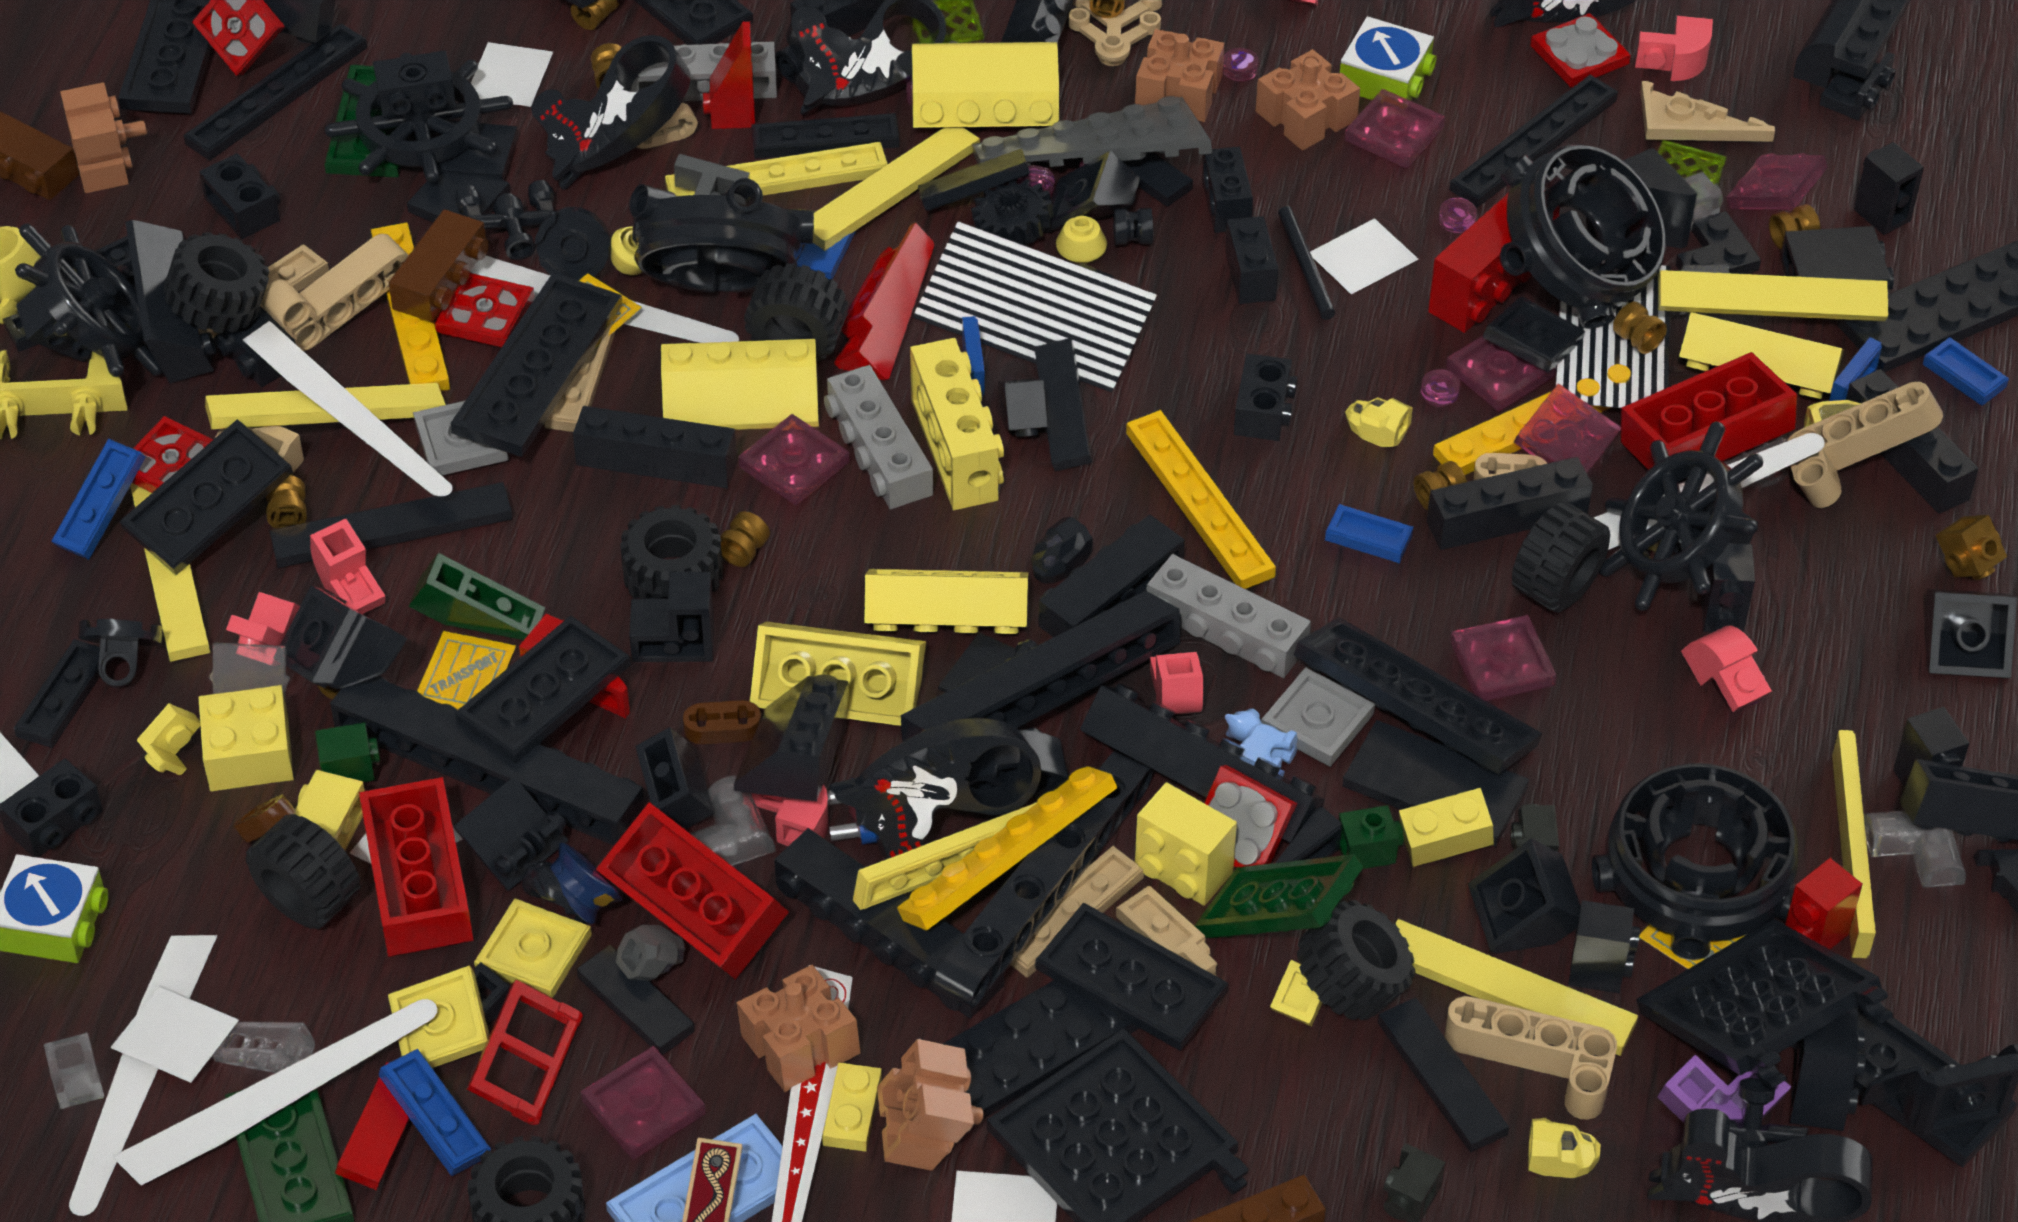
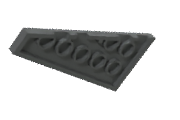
(1127, 133)

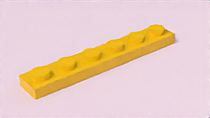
(415, 336)
(1500, 432)
(1200, 500)
(1006, 848)

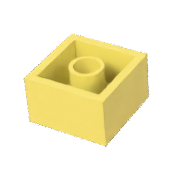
(245, 738)
(1185, 844)

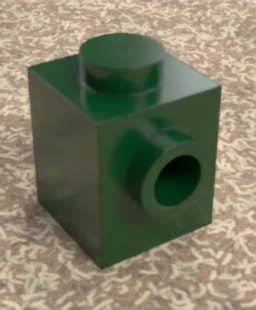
(347, 751)
(1371, 836)

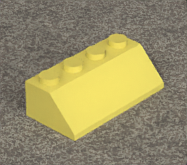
(985, 84)
(1790, 358)
(740, 382)
(946, 598)
(880, 669)

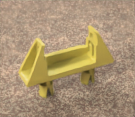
(77, 396)

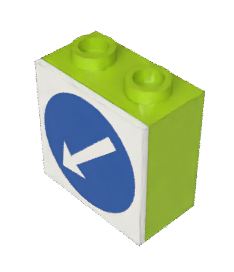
(1388, 59)
(50, 908)

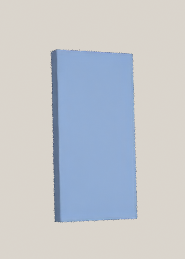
(665, 1192)

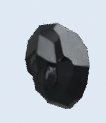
(1061, 550)

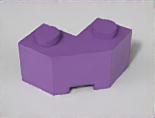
(1699, 1088)

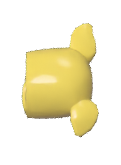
(13, 252)

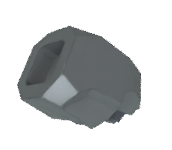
(649, 952)

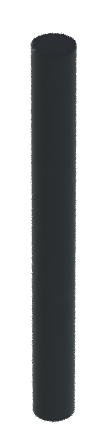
(1306, 263)

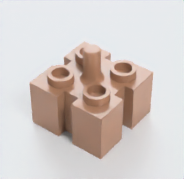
(1180, 70)
(1307, 99)
(98, 137)
(798, 1027)
(926, 1105)

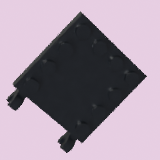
(1762, 998)
(1115, 1135)

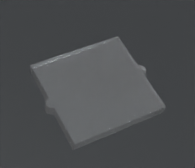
(248, 667)

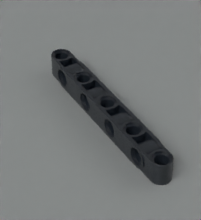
(1038, 888)

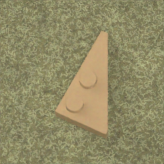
(1692, 119)

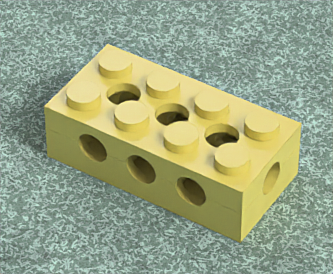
(956, 423)

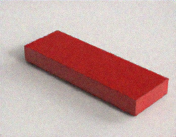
(373, 1139)

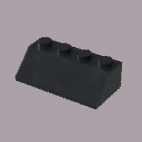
(176, 346)
(796, 740)

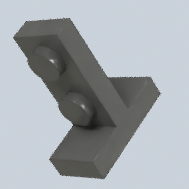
(706, 177)

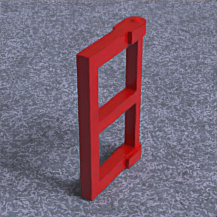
(498, 1038)

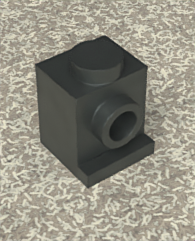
(1535, 823)
(1413, 1184)

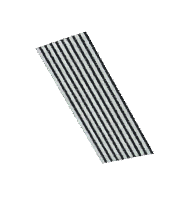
(1033, 301)
(1605, 348)

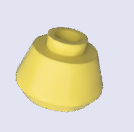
(1081, 240)
(623, 251)

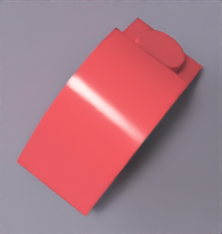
(1680, 53)
(343, 568)
(267, 621)
(1729, 661)
(1178, 681)
(796, 815)

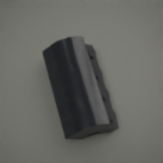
(1847, 39)

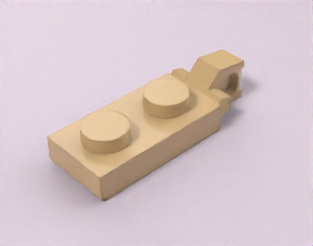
(1162, 923)

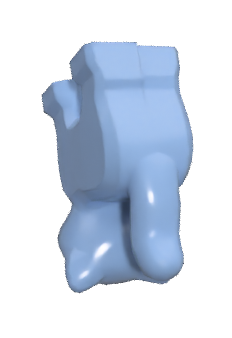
(1261, 739)

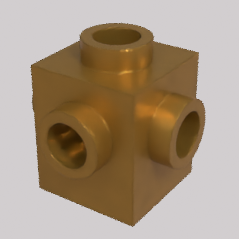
(1971, 547)

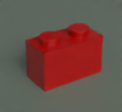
(1825, 904)

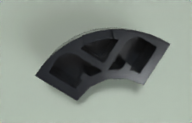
(1000, 763)

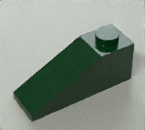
(472, 601)

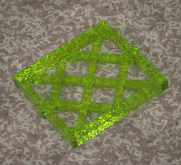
(947, 6)
(1697, 155)

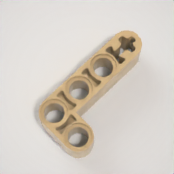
(336, 294)
(1861, 434)
(1480, 1027)

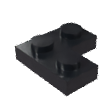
(1720, 244)

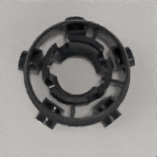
(712, 239)
(1562, 250)
(1692, 895)

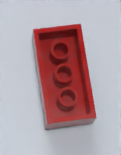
(1469, 271)
(1738, 394)
(416, 866)
(692, 890)

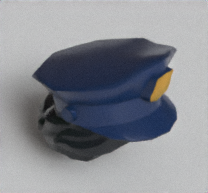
(571, 884)

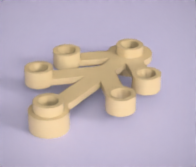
(1115, 47)

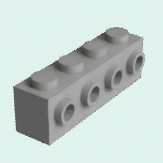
(702, 62)
(879, 437)
(1231, 615)

